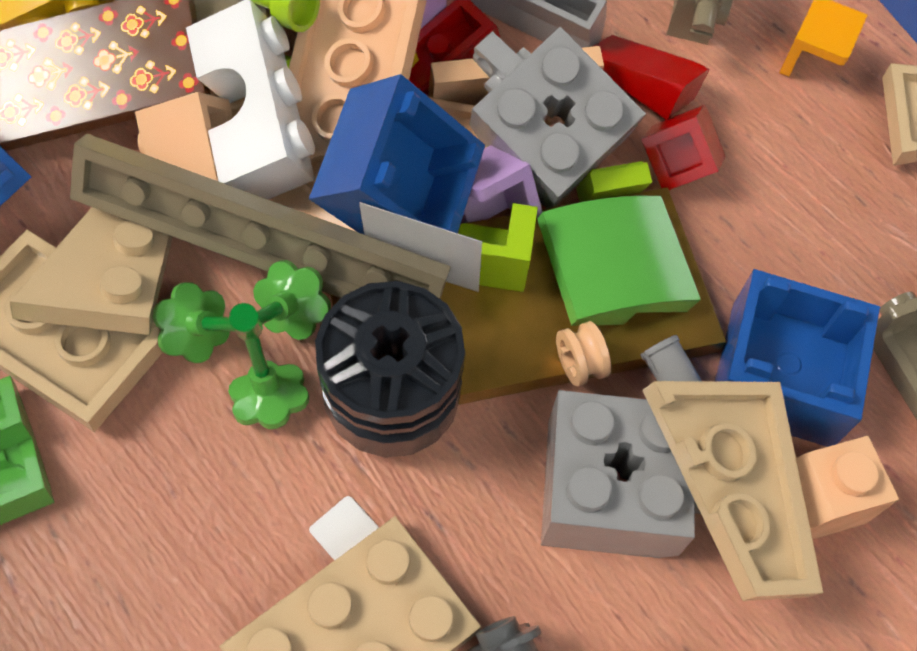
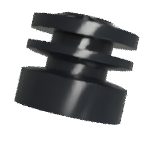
(383, 402)

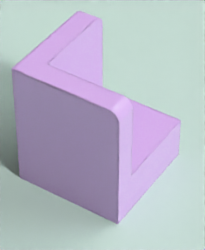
(498, 185)

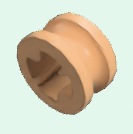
(583, 353)

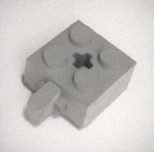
(551, 82)
(585, 501)

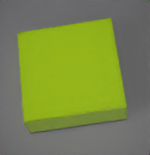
(614, 181)

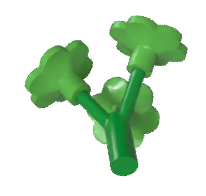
(289, 302)

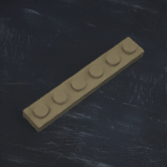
(238, 221)

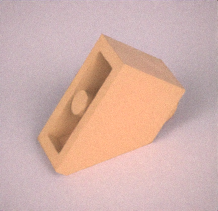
(179, 131)
(844, 486)

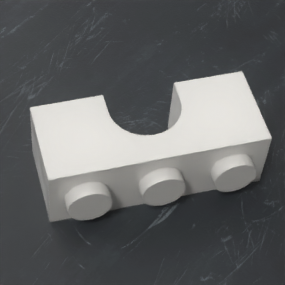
(266, 142)

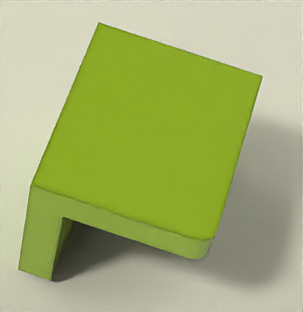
(505, 252)

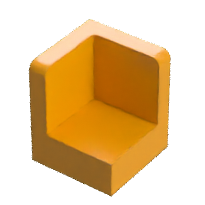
(826, 32)

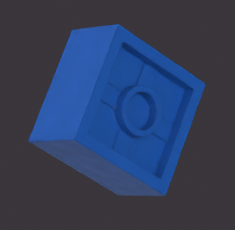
(398, 156)
(810, 344)

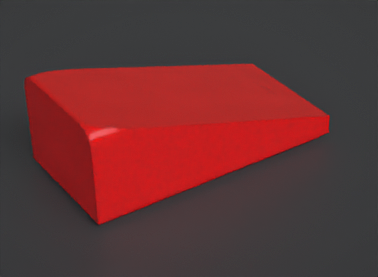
(449, 38)
(651, 75)

